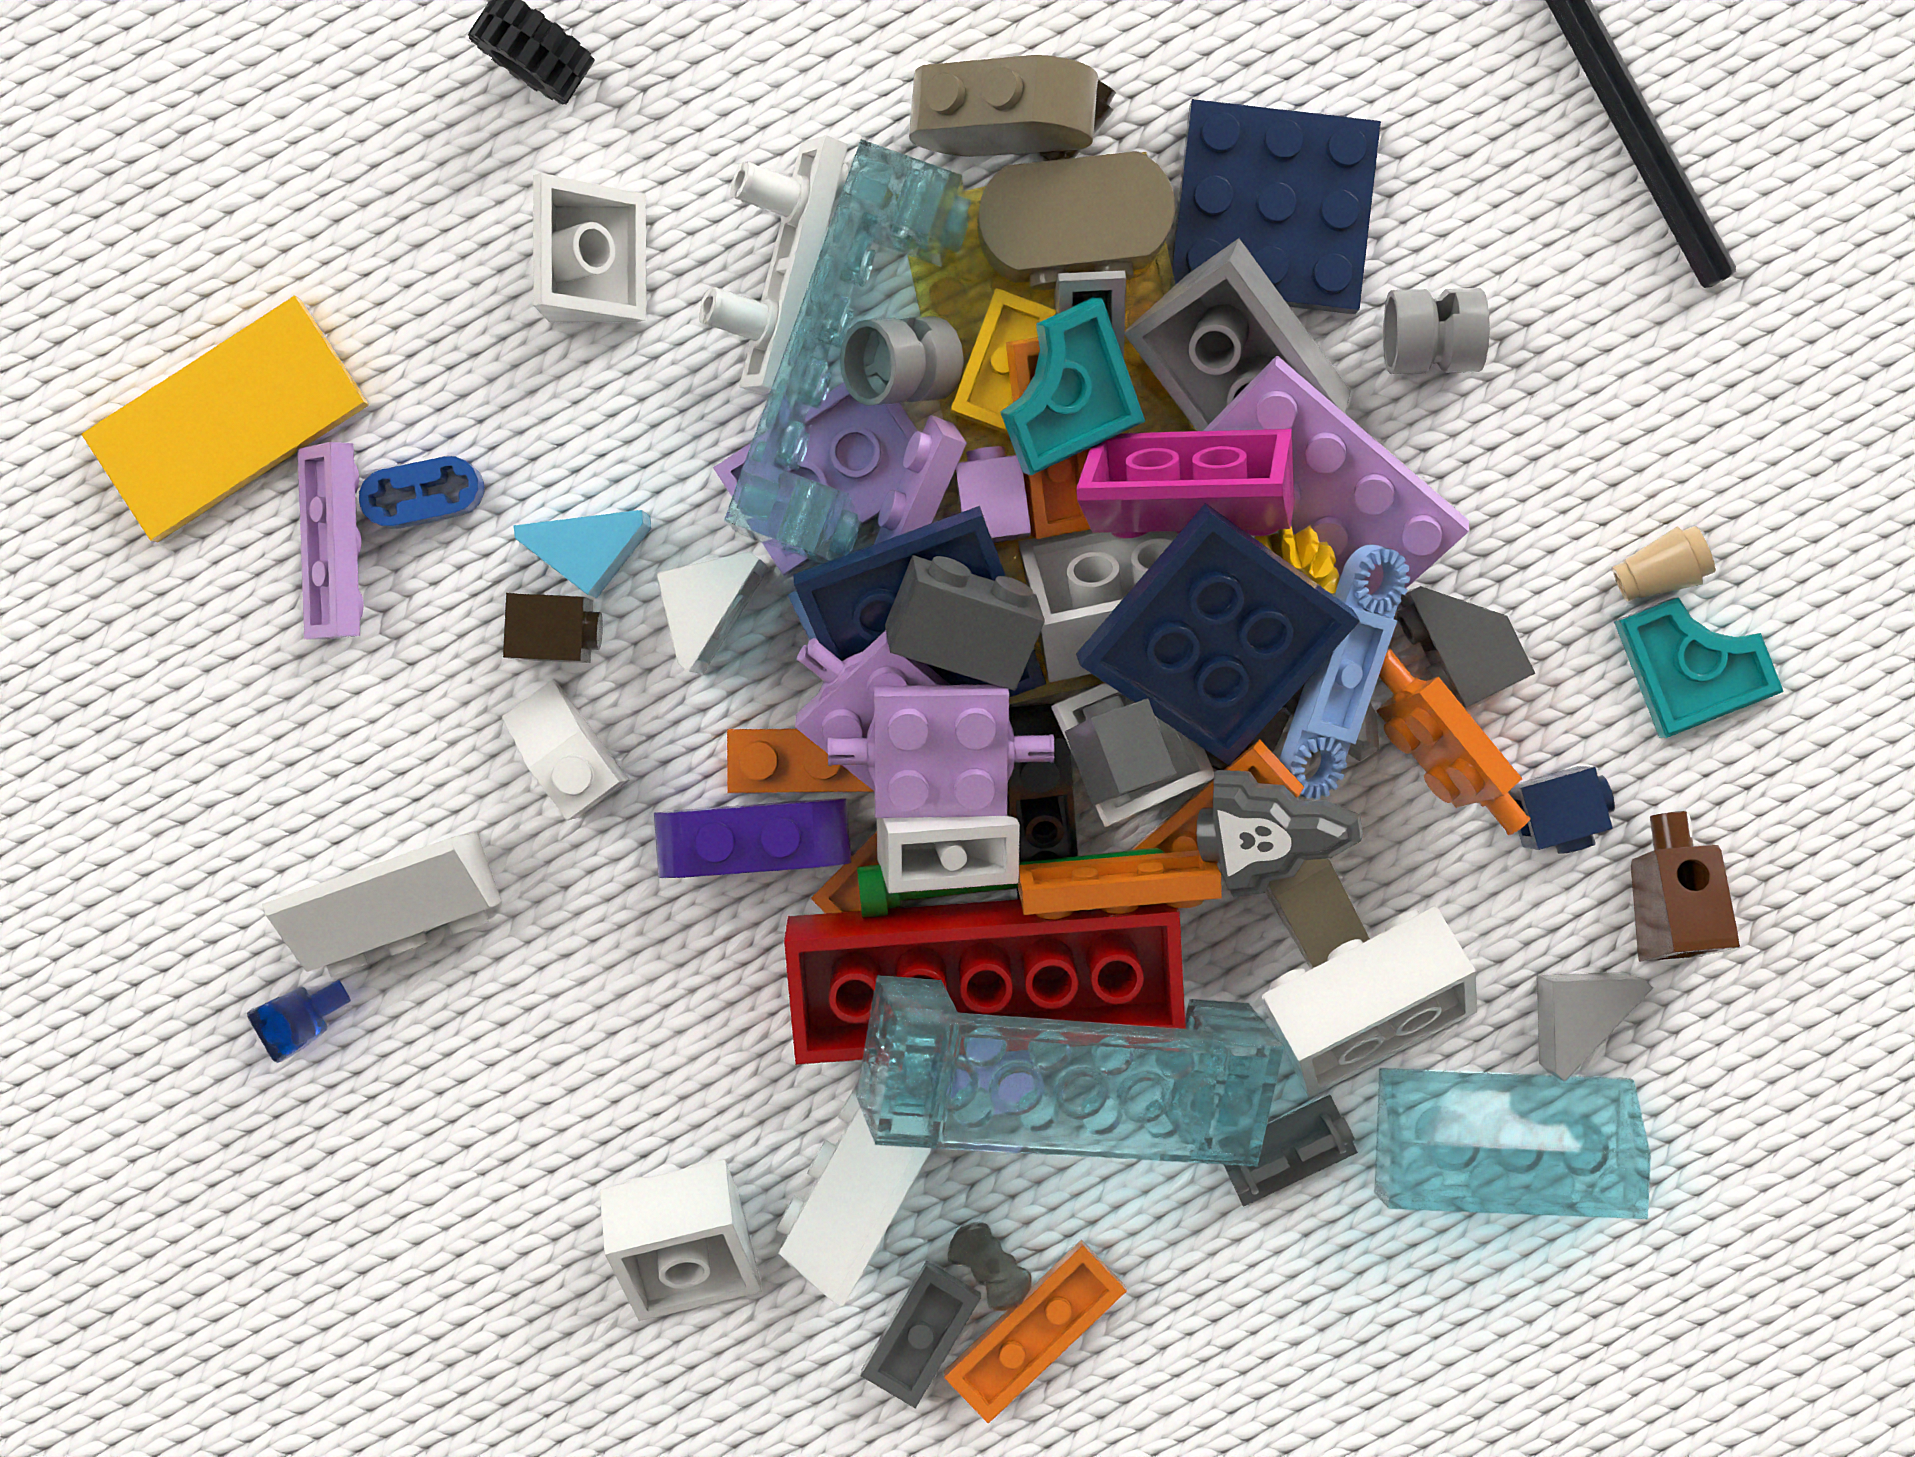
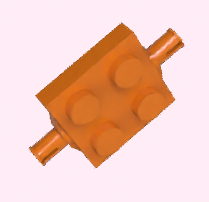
(1448, 745)

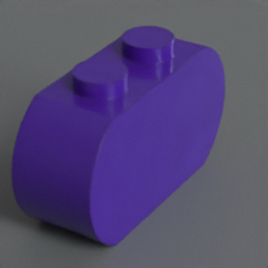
(752, 838)

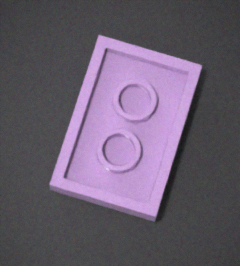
(848, 449)

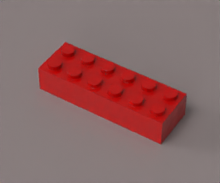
(991, 964)

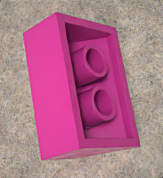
(1165, 478)

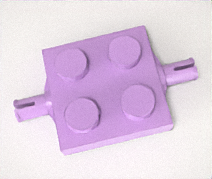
(847, 694)
(940, 750)

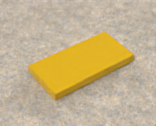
(225, 419)

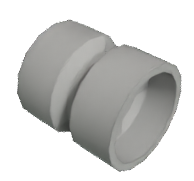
(1438, 331)
(901, 360)

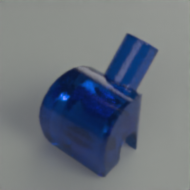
(295, 1019)

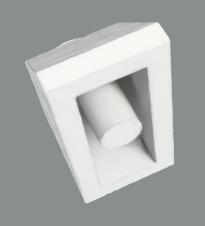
(563, 751)
(947, 852)

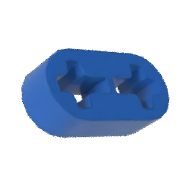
(419, 477)

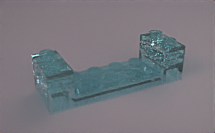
(883, 202)
(1066, 1084)

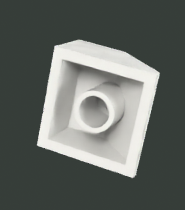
(678, 1240)

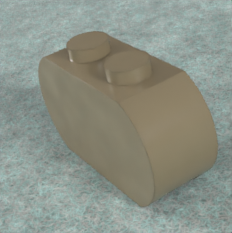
(1003, 106)
(1075, 217)

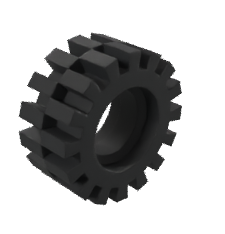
(531, 48)

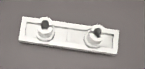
(804, 212)

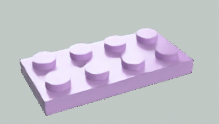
(1344, 478)

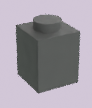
(1119, 749)

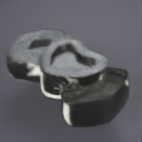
(991, 1266)

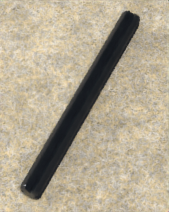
(1644, 140)

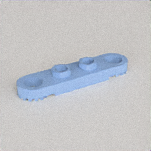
(1342, 686)

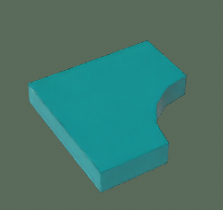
(1077, 390)
(1691, 671)

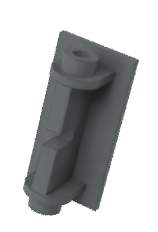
(1294, 1150)

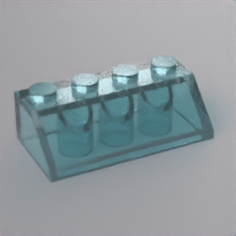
(1511, 1144)

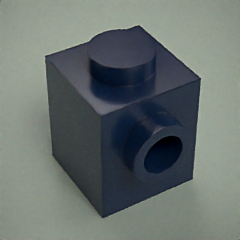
(1564, 809)

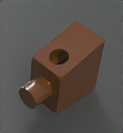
(1681, 895)

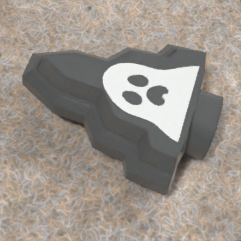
(1267, 832)

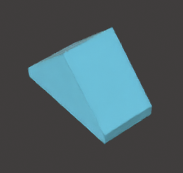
(588, 547)

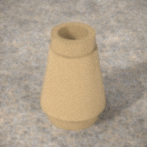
(1665, 565)

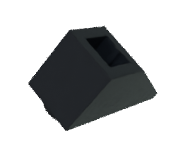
(1042, 791)

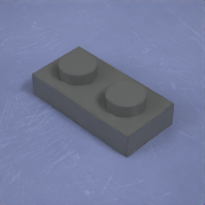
(920, 1334)

